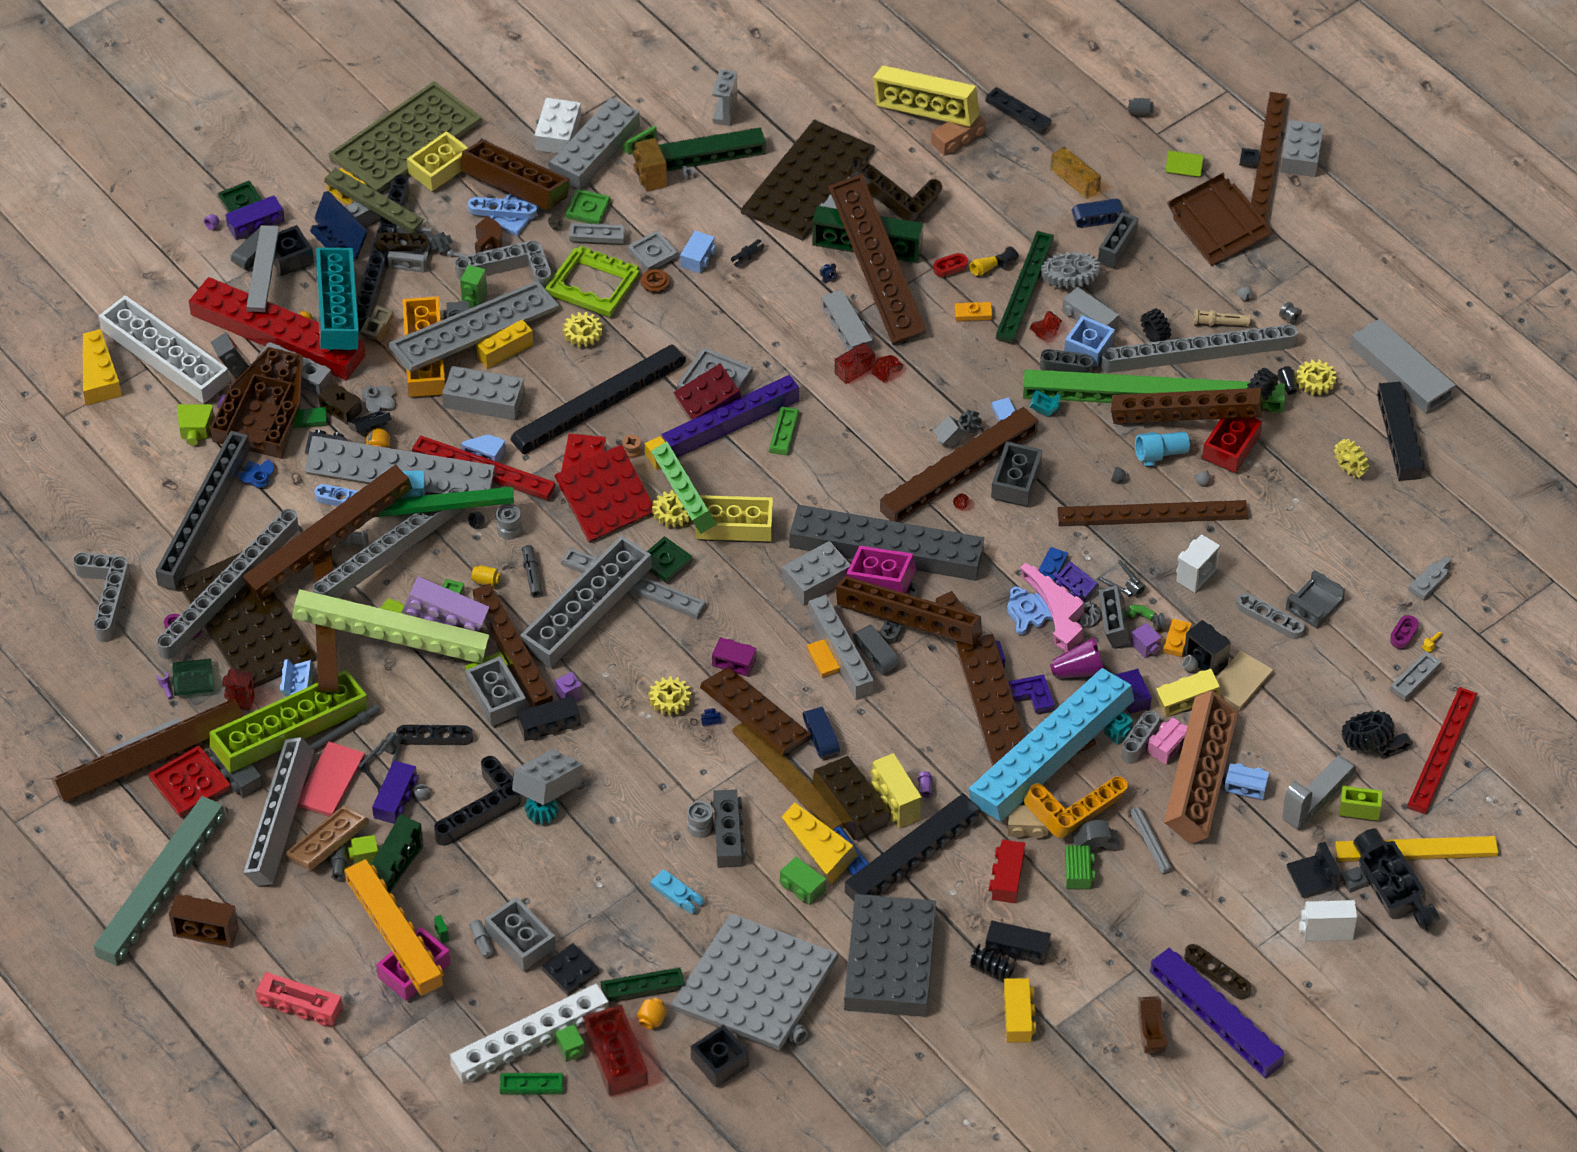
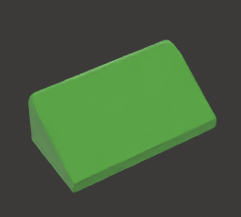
(629, 146)

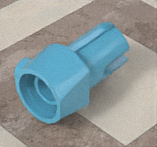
(1153, 446)

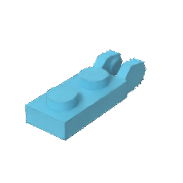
(676, 891)

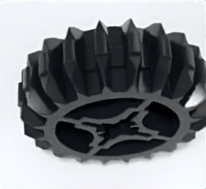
(1368, 731)

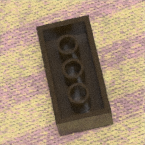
(851, 797)

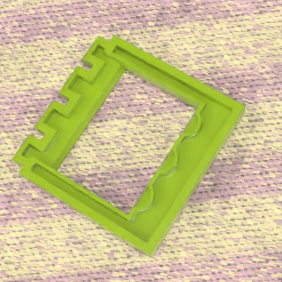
(589, 300)

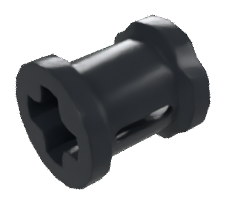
(1007, 257)

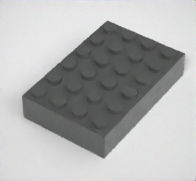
(890, 955)

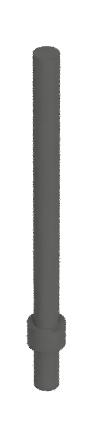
(360, 718)

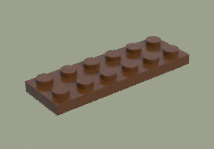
(755, 711)

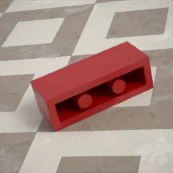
(1007, 871)

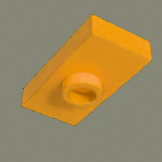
(973, 311)

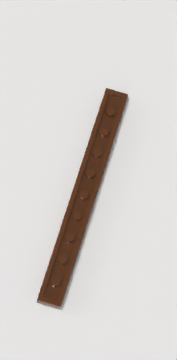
(1268, 153)
(1152, 513)

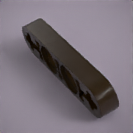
(1220, 969)

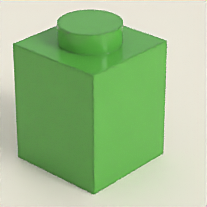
(570, 1043)

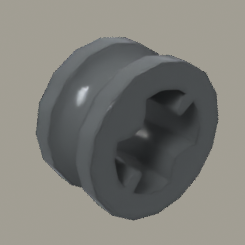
(1159, 622)

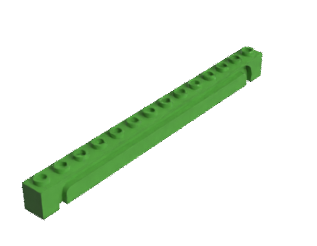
(1102, 387)

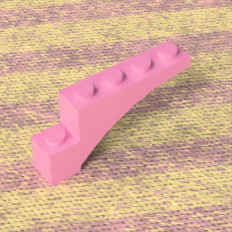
(1062, 605)

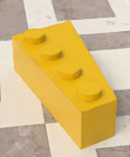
(99, 375)
(822, 844)

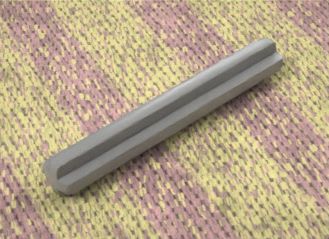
(1150, 840)

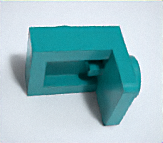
(1044, 404)

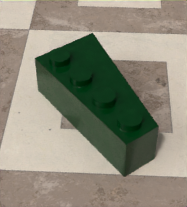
(398, 851)

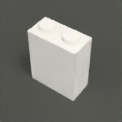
(1328, 920)

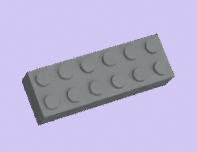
(596, 142)

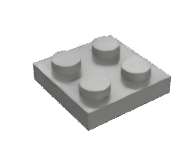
(652, 251)

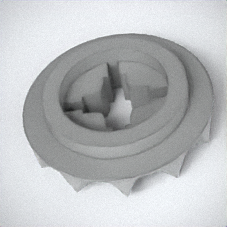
(1092, 617)

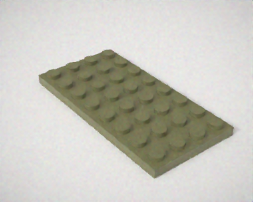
(384, 146)

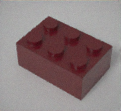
(707, 392)

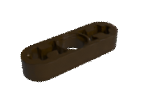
(410, 238)

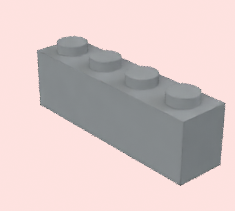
(846, 320)

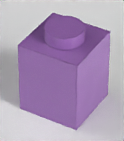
(1146, 640)
(568, 686)

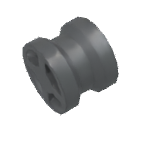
(1290, 313)

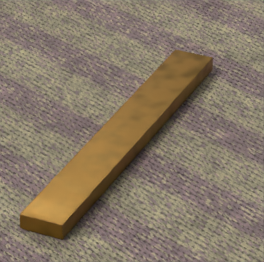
(788, 776)

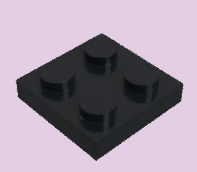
(364, 423)
(570, 969)

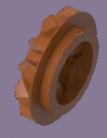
(659, 275)

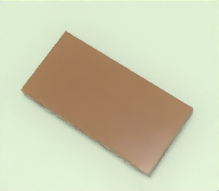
(326, 838)

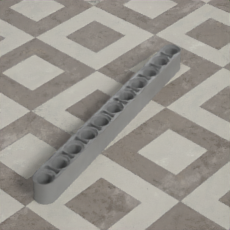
(1199, 348)
(383, 551)
(226, 584)

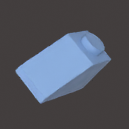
(486, 446)

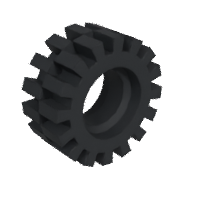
(1155, 325)
(1266, 381)

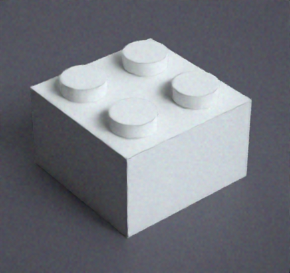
(1197, 563)

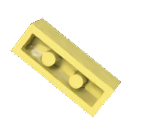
(1181, 693)

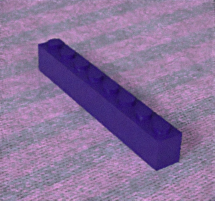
(732, 416)
(1217, 1012)

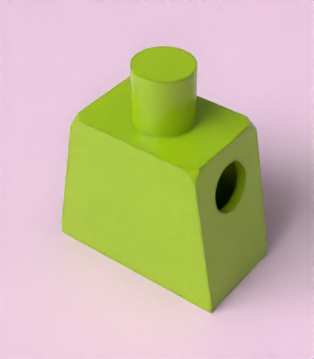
(195, 421)

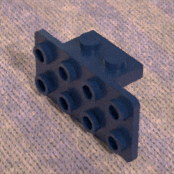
(337, 226)

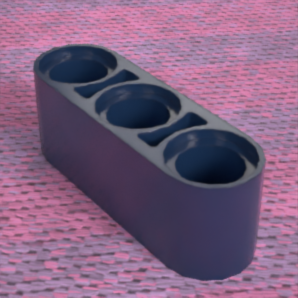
(1097, 213)
(821, 732)

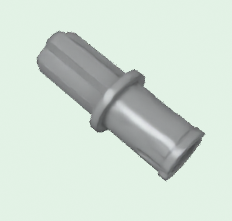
(481, 938)

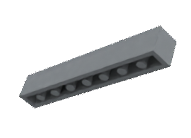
(278, 812)

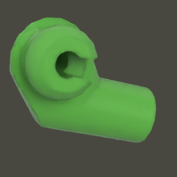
(1140, 609)

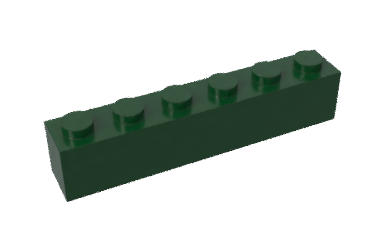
(714, 149)

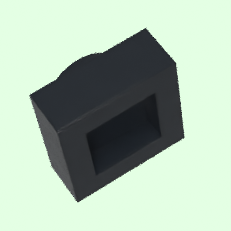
(1249, 157)

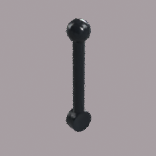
(364, 769)

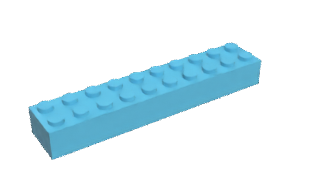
(1051, 744)

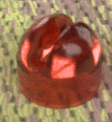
(957, 501)

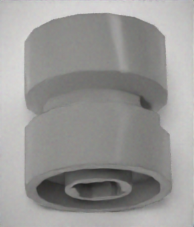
(508, 521)
(700, 819)

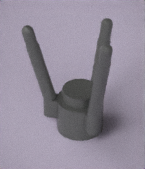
(1134, 585)
(389, 744)

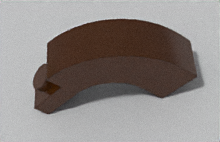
(1151, 1024)

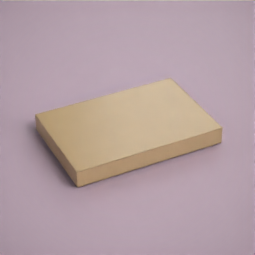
(1242, 679)

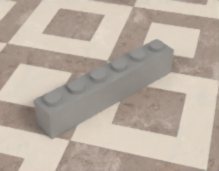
(845, 653)

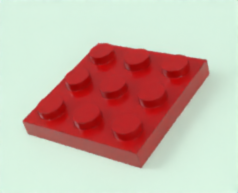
(188, 779)

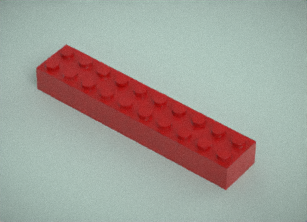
(227, 309)

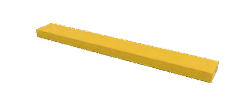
(1429, 848)

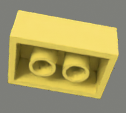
(437, 161)
(896, 790)

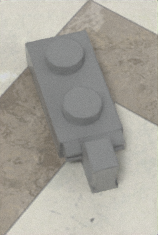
(1430, 578)

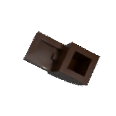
(488, 235)

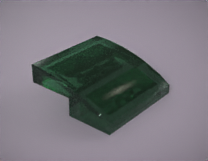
(192, 677)

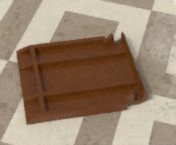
(1218, 219)

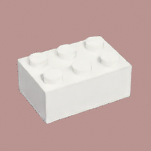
(557, 124)

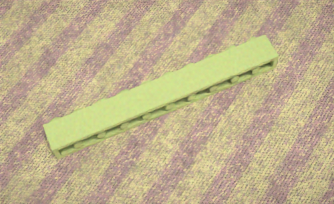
(390, 626)

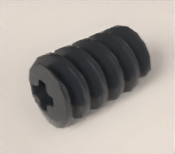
(992, 964)

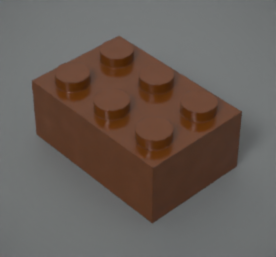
(203, 920)

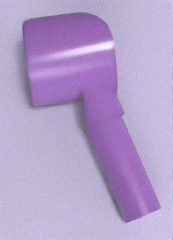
(165, 682)

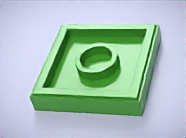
(587, 207)

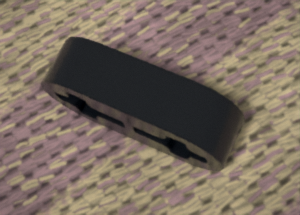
(1398, 745)

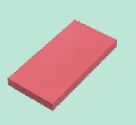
(330, 779)

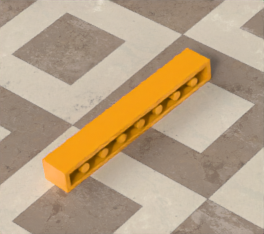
(393, 927)

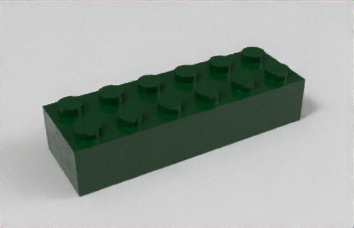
(904, 235)

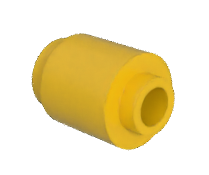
(486, 575)

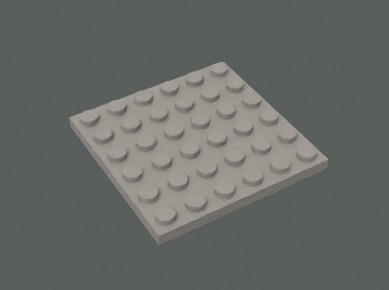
(755, 981)

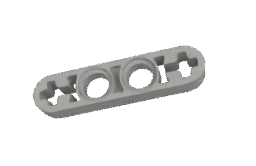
(1271, 614)

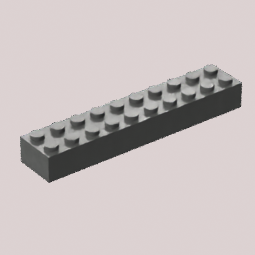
(932, 548)

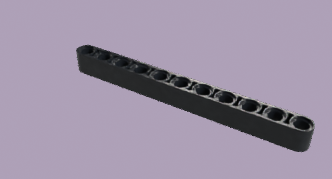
(378, 259)
(598, 399)

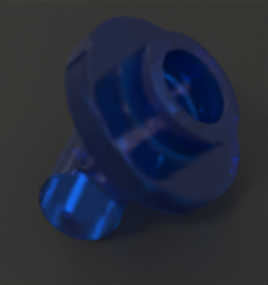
(710, 717)

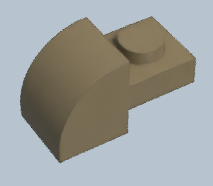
(376, 325)

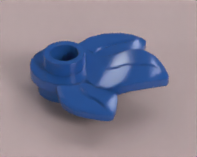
(257, 474)

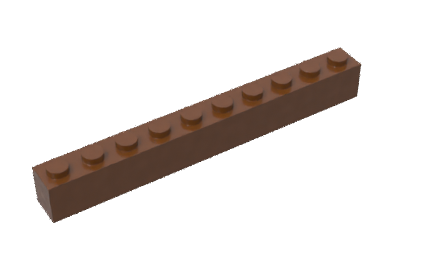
(958, 465)
(327, 532)
(144, 752)

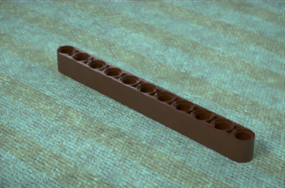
(325, 636)

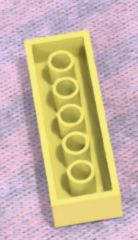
(926, 95)

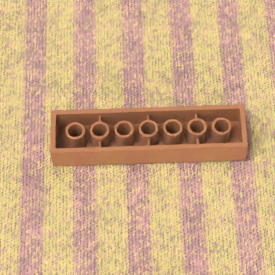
(1201, 767)

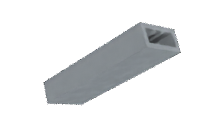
(1401, 362)

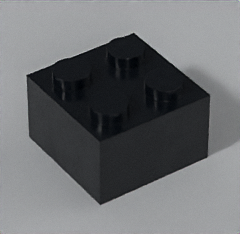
(292, 251)
(1207, 647)
(719, 1055)

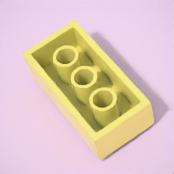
(739, 518)

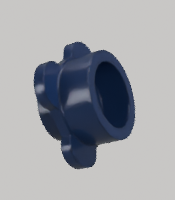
(828, 272)

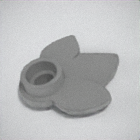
(380, 398)

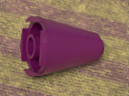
(1078, 662)

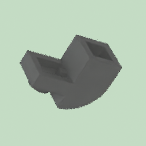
(1096, 834)

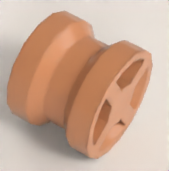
(632, 445)

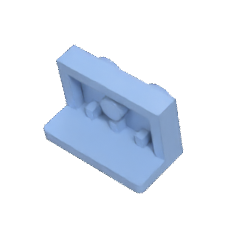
(296, 676)

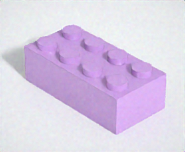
(444, 606)

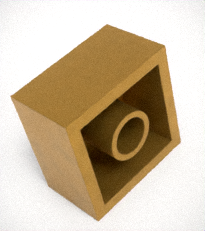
(650, 165)

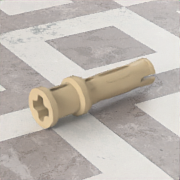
(1213, 318)

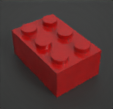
(1232, 442)
(581, 448)

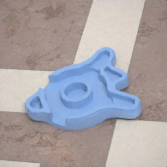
(1027, 609)

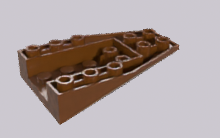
(263, 403)

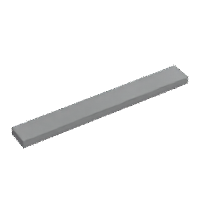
(644, 587)

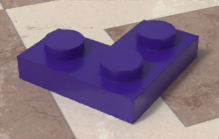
(1035, 689)

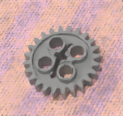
(1070, 269)

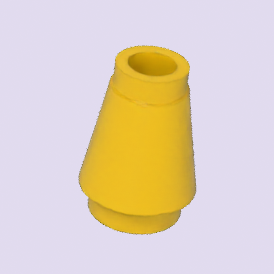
(983, 265)

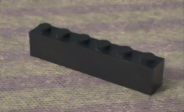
(1400, 431)

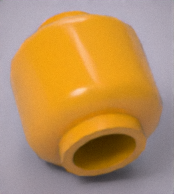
(378, 437)
(652, 1013)

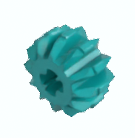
(541, 813)

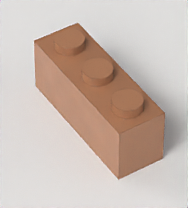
(952, 135)

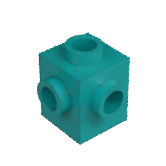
(1119, 728)

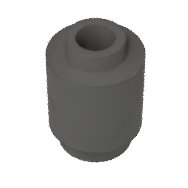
(1140, 107)

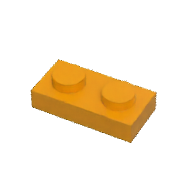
(1176, 637)

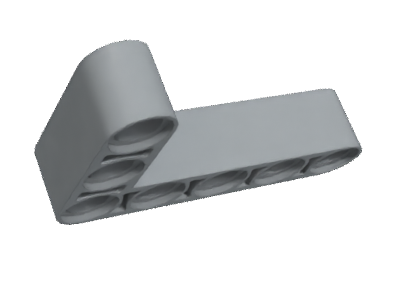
(508, 259)
(116, 573)
(1304, 802)

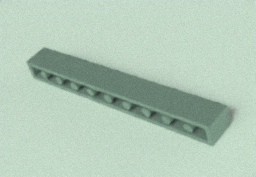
(159, 881)

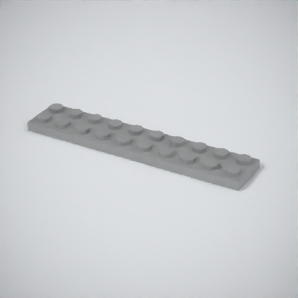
(472, 326)
(367, 462)

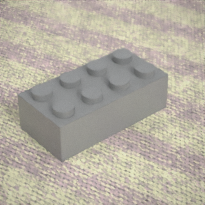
(483, 393)

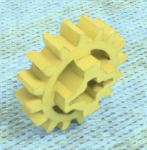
(582, 329)
(1316, 377)
(1351, 458)
(669, 510)
(669, 695)

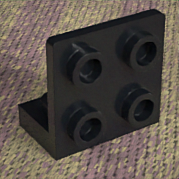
(1315, 872)

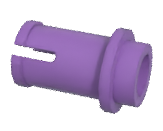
(925, 779)

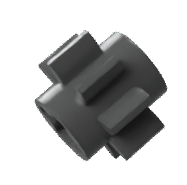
(440, 242)
(970, 421)

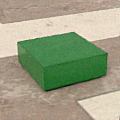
(441, 929)

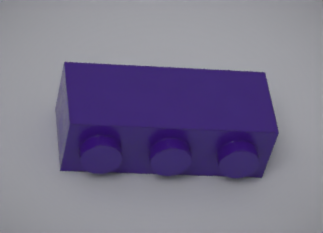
(251, 217)
(395, 792)

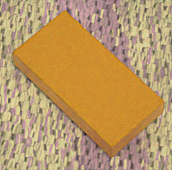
(823, 658)

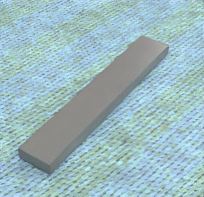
(262, 268)

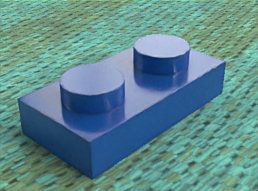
(1053, 562)

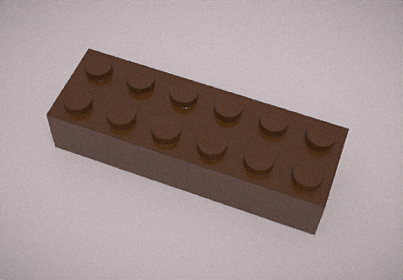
(514, 174)

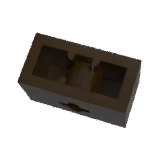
(340, 403)

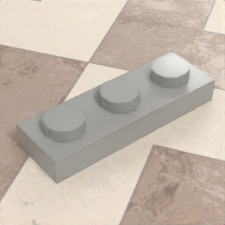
(597, 233)
(1415, 676)

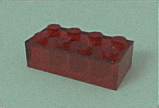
(615, 1050)

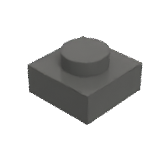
(1353, 879)

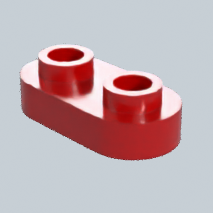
(948, 265)

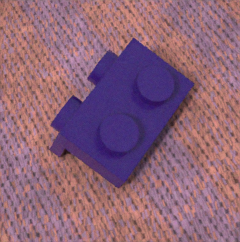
(1076, 581)

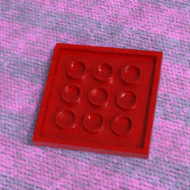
(604, 493)

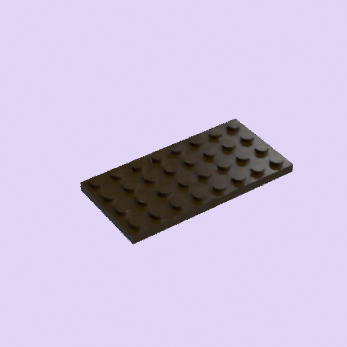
(802, 179)
(250, 631)

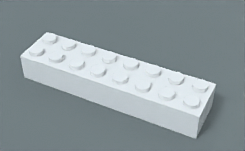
(164, 349)

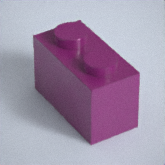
(735, 656)

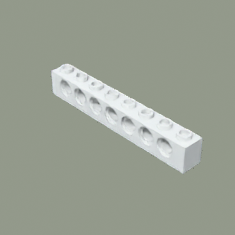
(518, 1033)

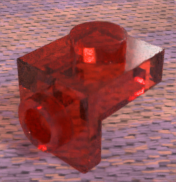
(1046, 327)
(885, 366)

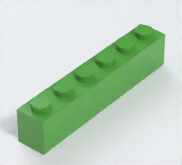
(683, 487)

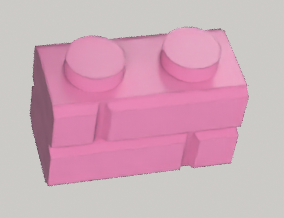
(1167, 741)

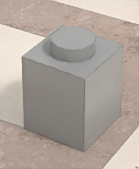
(950, 432)

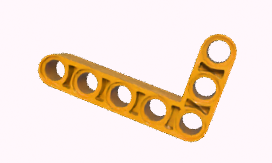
(1064, 821)

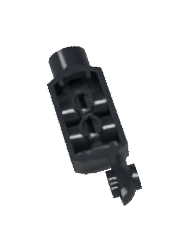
(1393, 879)

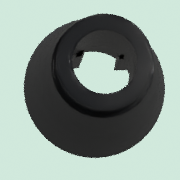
(1287, 376)

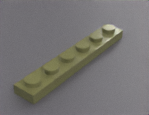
(373, 200)

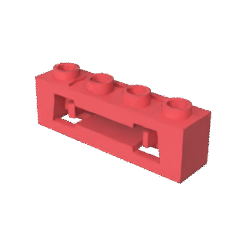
(299, 999)

